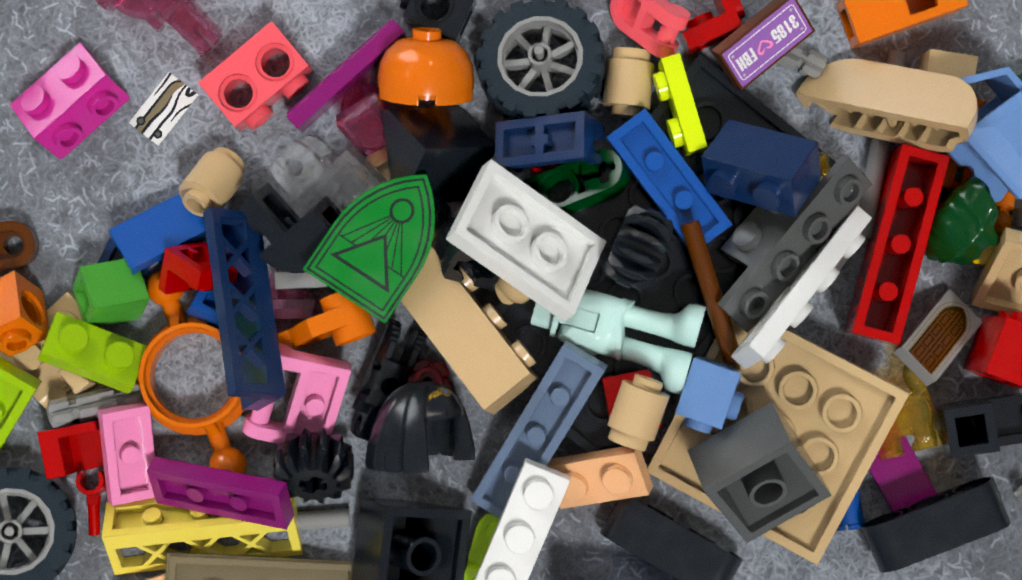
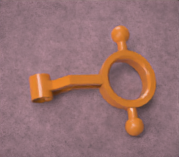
(339, 319)

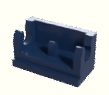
(547, 140)

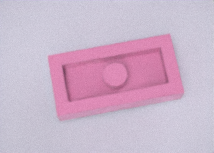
(127, 452)

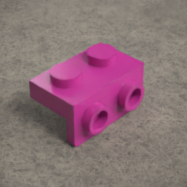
(69, 102)

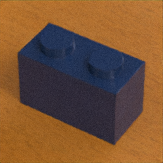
(761, 167)

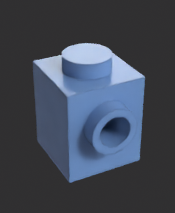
(710, 395)

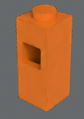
(877, 19)

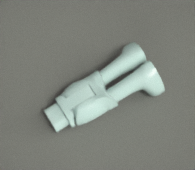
(601, 325)

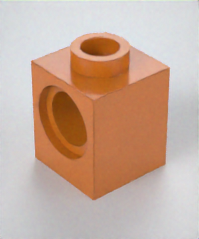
(21, 314)

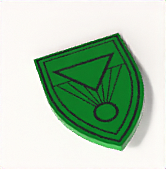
(378, 244)

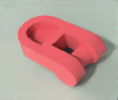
(637, 21)

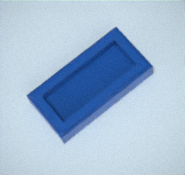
(147, 235)

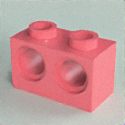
(248, 67)

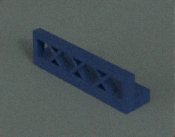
(244, 310)

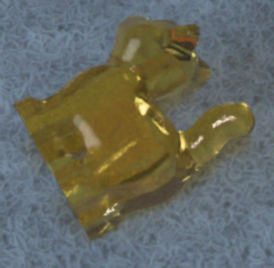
(914, 419)

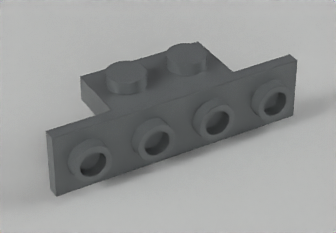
(779, 245)

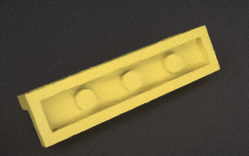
(157, 525)

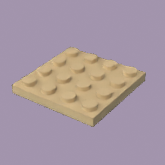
(834, 411)

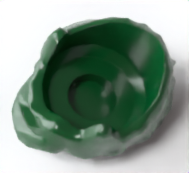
(963, 224)

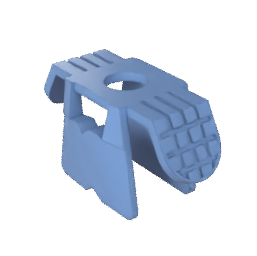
(996, 142)

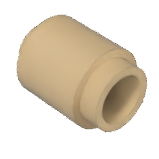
(628, 82)
(212, 181)
(637, 412)

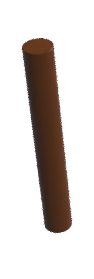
(710, 289)

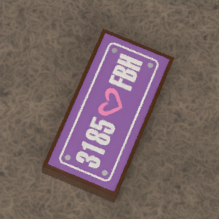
(762, 41)

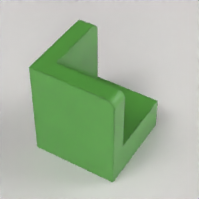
(109, 293)

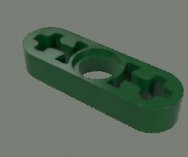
(597, 190)

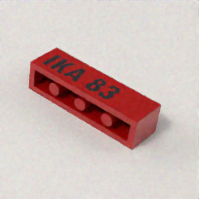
(896, 244)

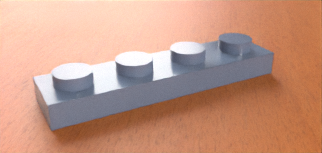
(541, 424)

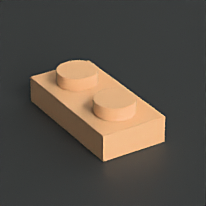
(603, 476)

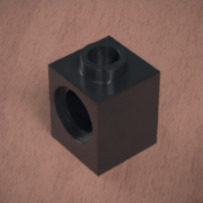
(451, 24)

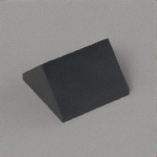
(438, 144)

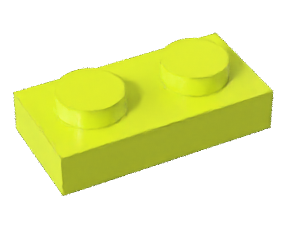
(673, 85)

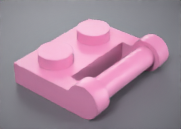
(313, 399)

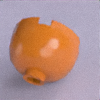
(426, 70)

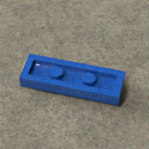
(666, 176)

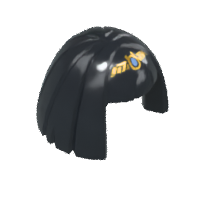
(418, 423)

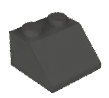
(758, 472)

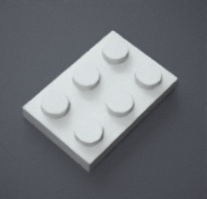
(526, 240)

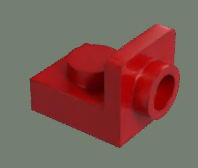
(709, 30)
(188, 268)

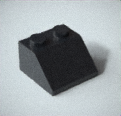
(410, 541)

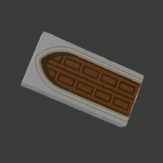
(937, 337)

